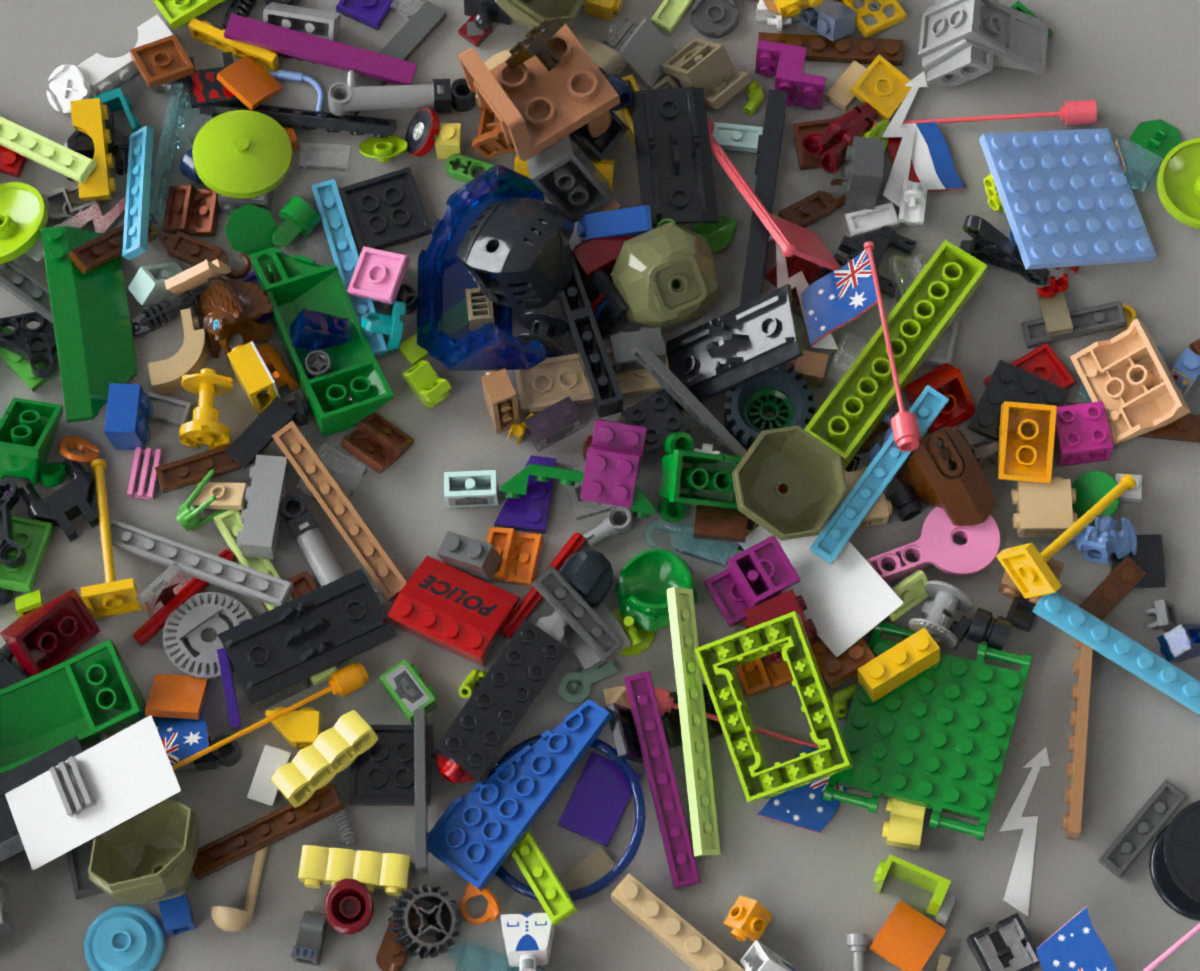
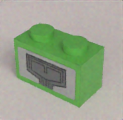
(408, 690)

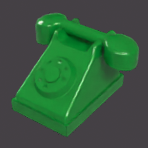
(26, 441)
(694, 478)

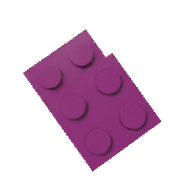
(788, 66)
(613, 463)
(751, 579)

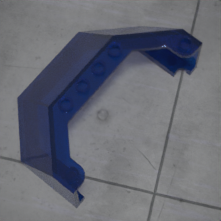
(443, 280)

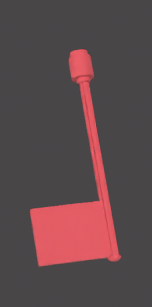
(789, 236)

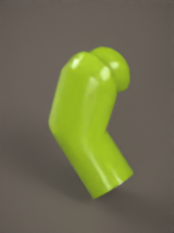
(755, 97)
(470, 683)
(841, 698)

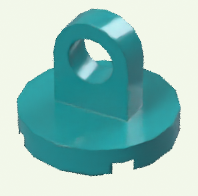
(387, 324)

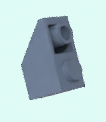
(830, 19)

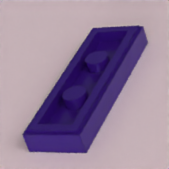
(229, 689)

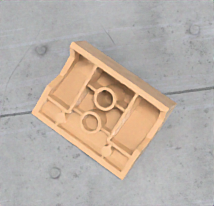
(1131, 383)

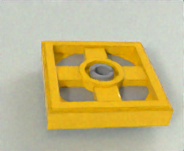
(876, 15)

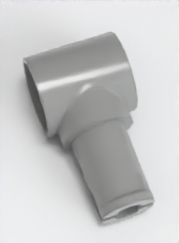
(608, 527)

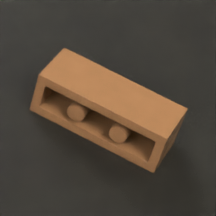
(500, 400)

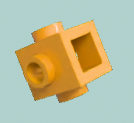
(747, 919)

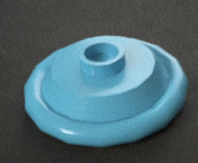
(124, 940)

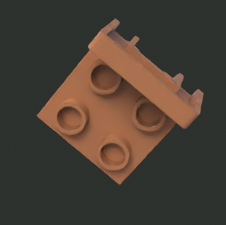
(541, 105)

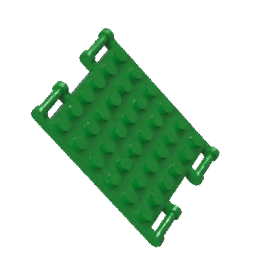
(935, 736)

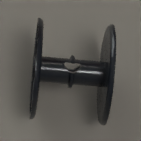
(1176, 863)

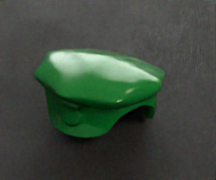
(645, 585)

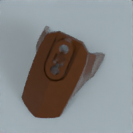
(959, 491)

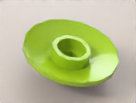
(383, 148)

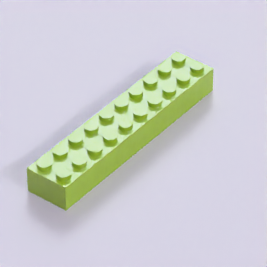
(914, 330)

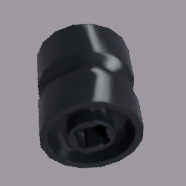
(989, 629)

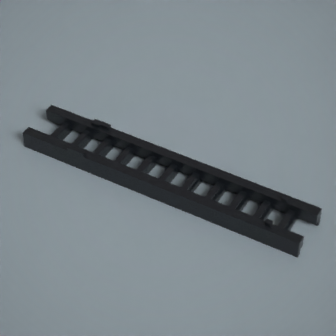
(766, 171)

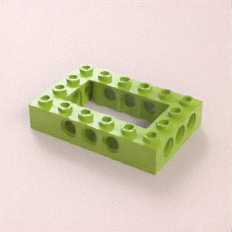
(718, 665)

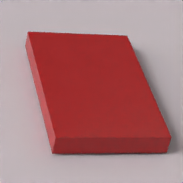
(1045, 365)

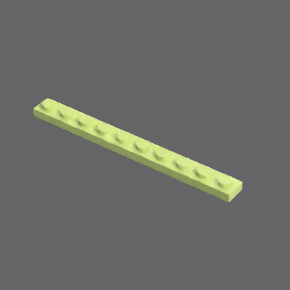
(693, 723)

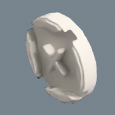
(67, 85)

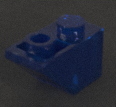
(318, 330)

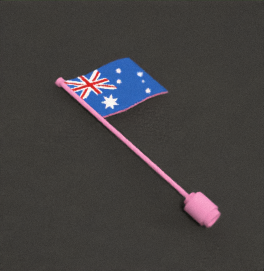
(1079, 948)

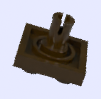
(536, 45)

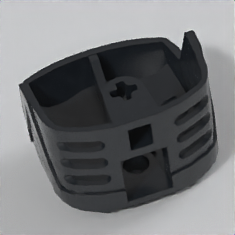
(499, 247)

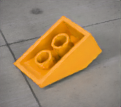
(1026, 442)

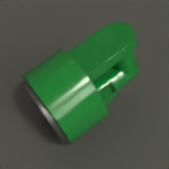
(299, 218)

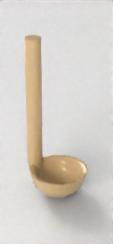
(234, 919)

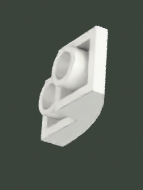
(262, 787)

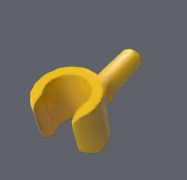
(519, 430)

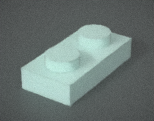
(737, 137)

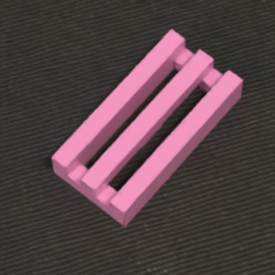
(147, 453)

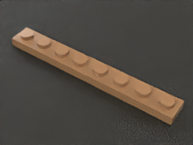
(340, 510)
(1078, 741)

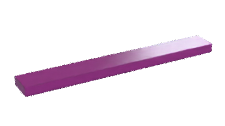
(320, 50)
(662, 780)

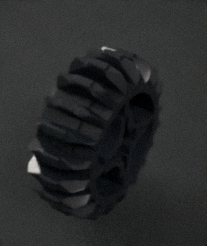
(407, 910)

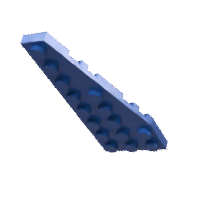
(493, 817)

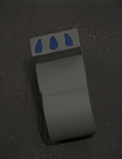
(310, 938)

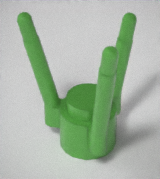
(190, 516)

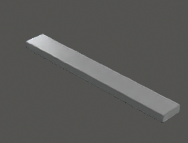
(200, 564)

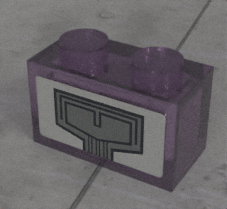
(553, 424)

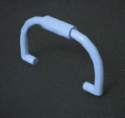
(300, 77)

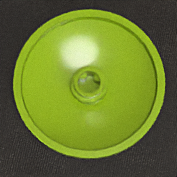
(242, 154)
(1180, 182)
(21, 217)

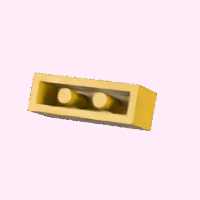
(898, 664)

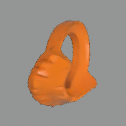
(76, 443)
(492, 908)

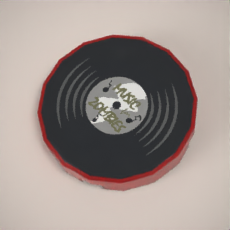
(421, 132)

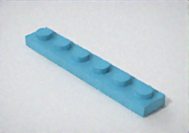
(138, 193)

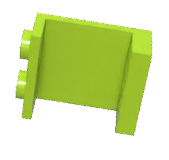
(914, 875)

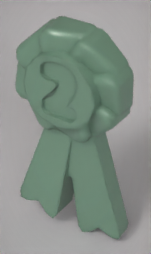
(575, 686)

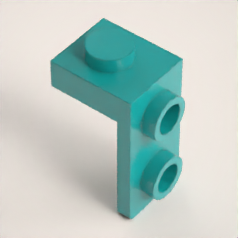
(116, 101)

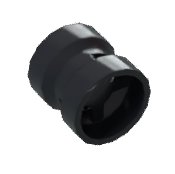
(905, 503)

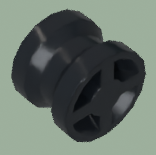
(406, 293)

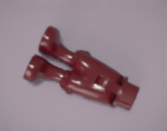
(850, 124)

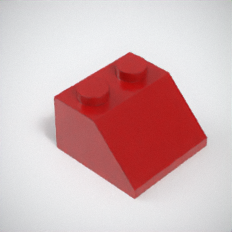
(951, 384)

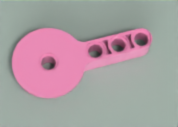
(938, 548)

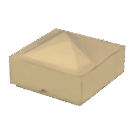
(616, 695)

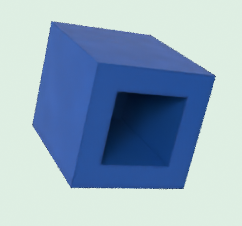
(177, 915)

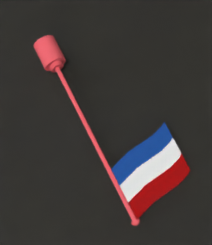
(930, 152)

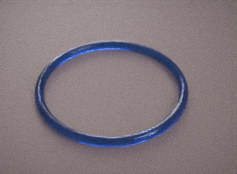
(628, 856)

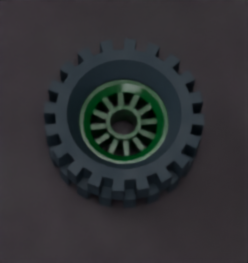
(771, 385)

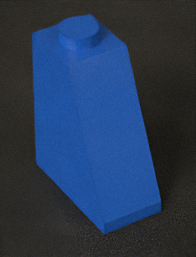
(615, 223)

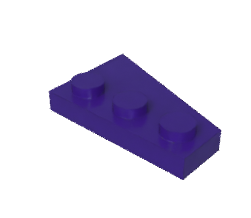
(531, 510)

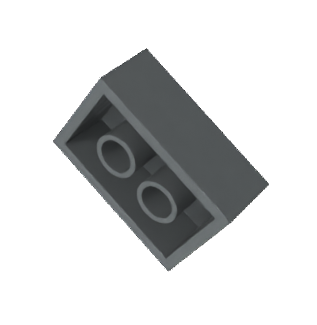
(569, 179)

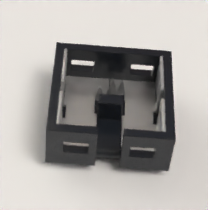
(1005, 949)

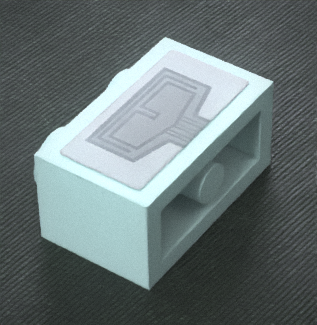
(471, 488)

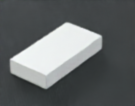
(869, 220)

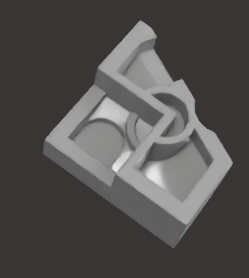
(65, 203)

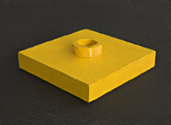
(882, 87)

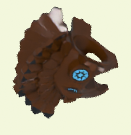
(233, 309)

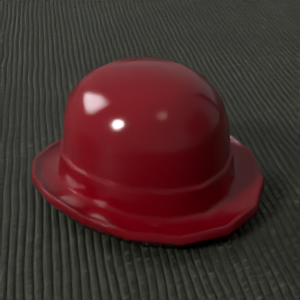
(349, 906)

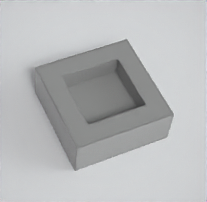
(945, 909)

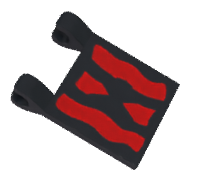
(206, 89)

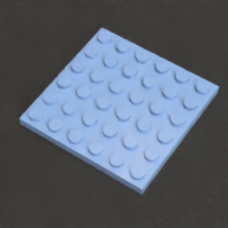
(1066, 198)

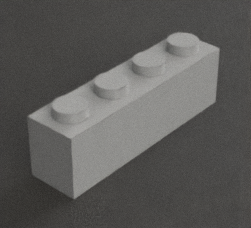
(263, 508)

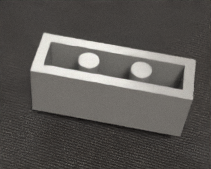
(303, 19)

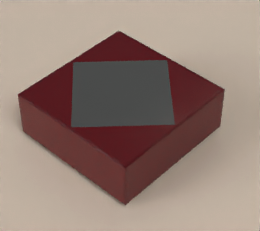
(472, 33)

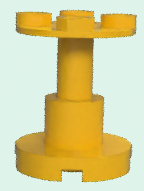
(205, 425)

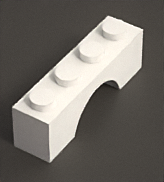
(107, 72)

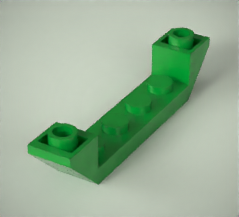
(518, 485)

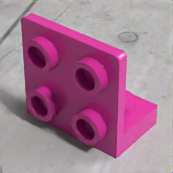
(1083, 434)

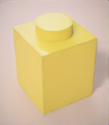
(448, 140)

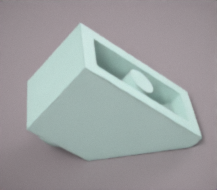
(149, 282)

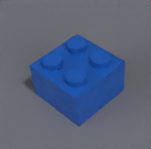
(128, 416)

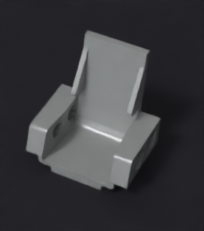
(972, 36)

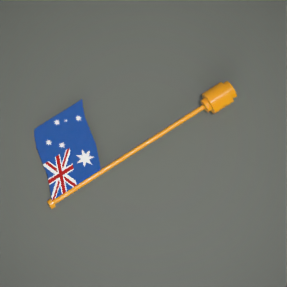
(188, 738)

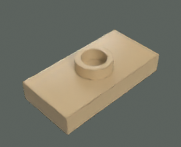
(228, 495)

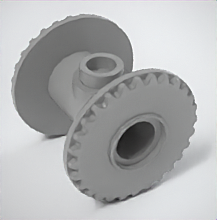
(938, 612)

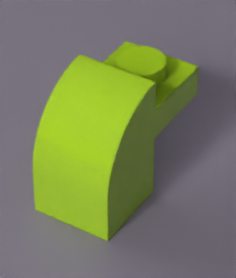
(426, 384)

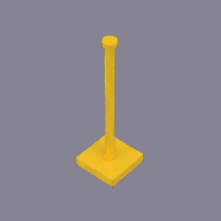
(1029, 567)
(113, 596)

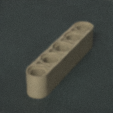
(606, 59)

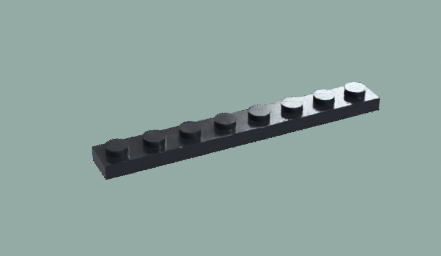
(313, 119)

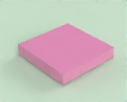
(378, 275)

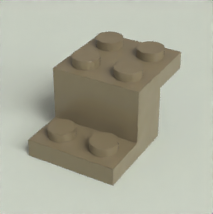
(707, 67)

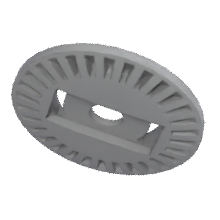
(190, 621)

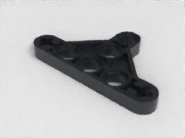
(997, 249)
(23, 337)
(6, 534)

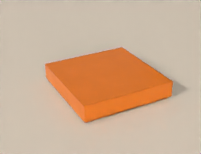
(176, 696)

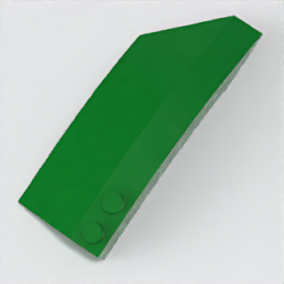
(88, 323)
(356, 381)
(75, 698)

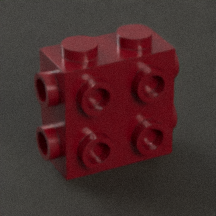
(777, 607)

